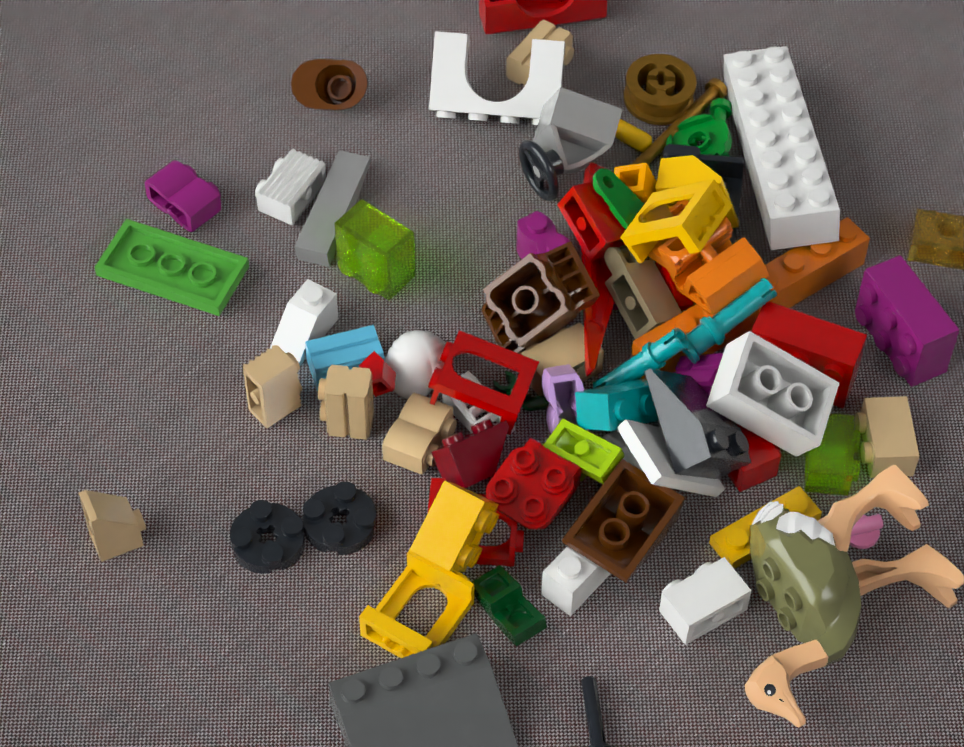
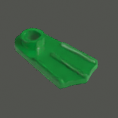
(617, 195)

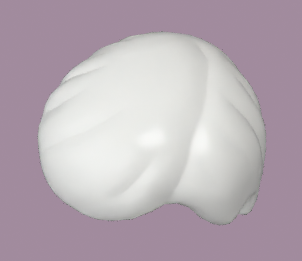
(414, 360)

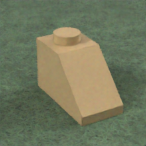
(112, 523)

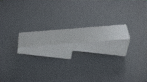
(336, 197)

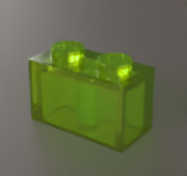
(832, 464)

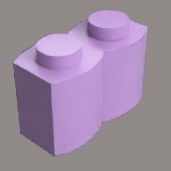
(559, 389)

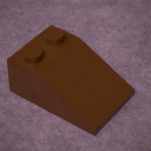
(624, 521)

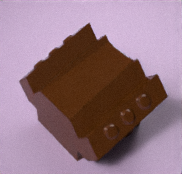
(537, 297)

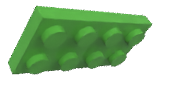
(172, 267)

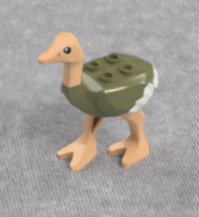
(817, 589)

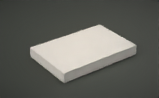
(652, 454)

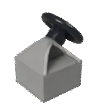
(567, 138)

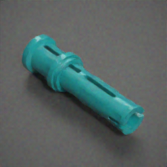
(713, 330)

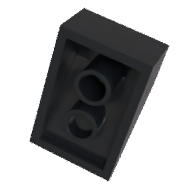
(696, 436)

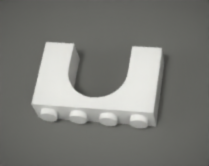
(453, 94)

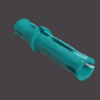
(652, 356)

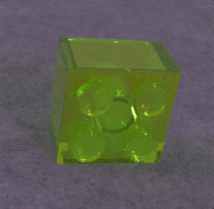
(375, 249)

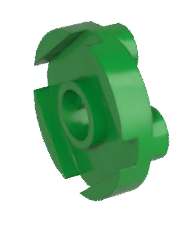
(704, 127)

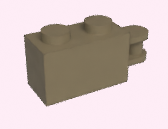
(639, 291)

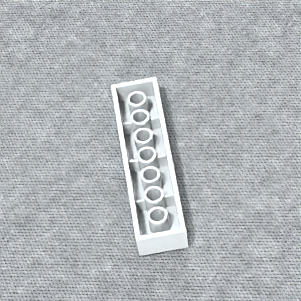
(781, 149)

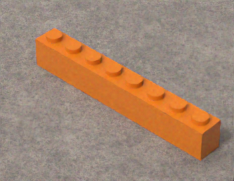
(793, 277)

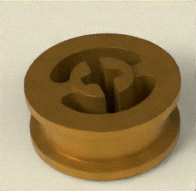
(661, 76)

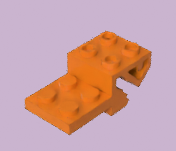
(714, 274)

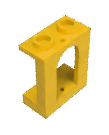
(692, 226)
(380, 624)

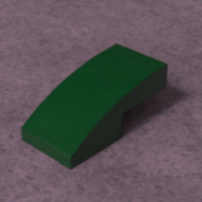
(507, 607)

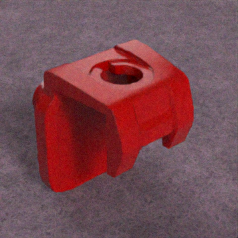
(533, 485)

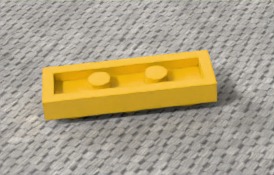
(734, 540)

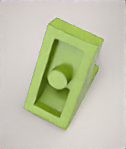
(584, 449)

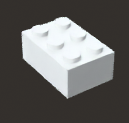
(773, 394)

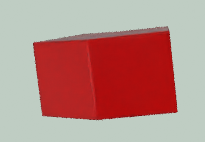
(382, 374)

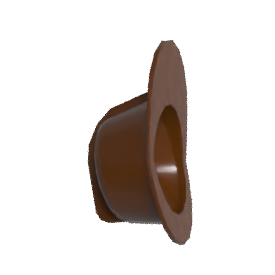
(329, 84)

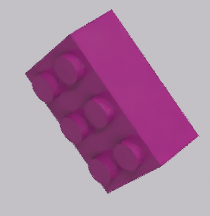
(906, 321)

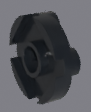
(339, 500)
(267, 518)

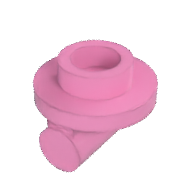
(866, 531)

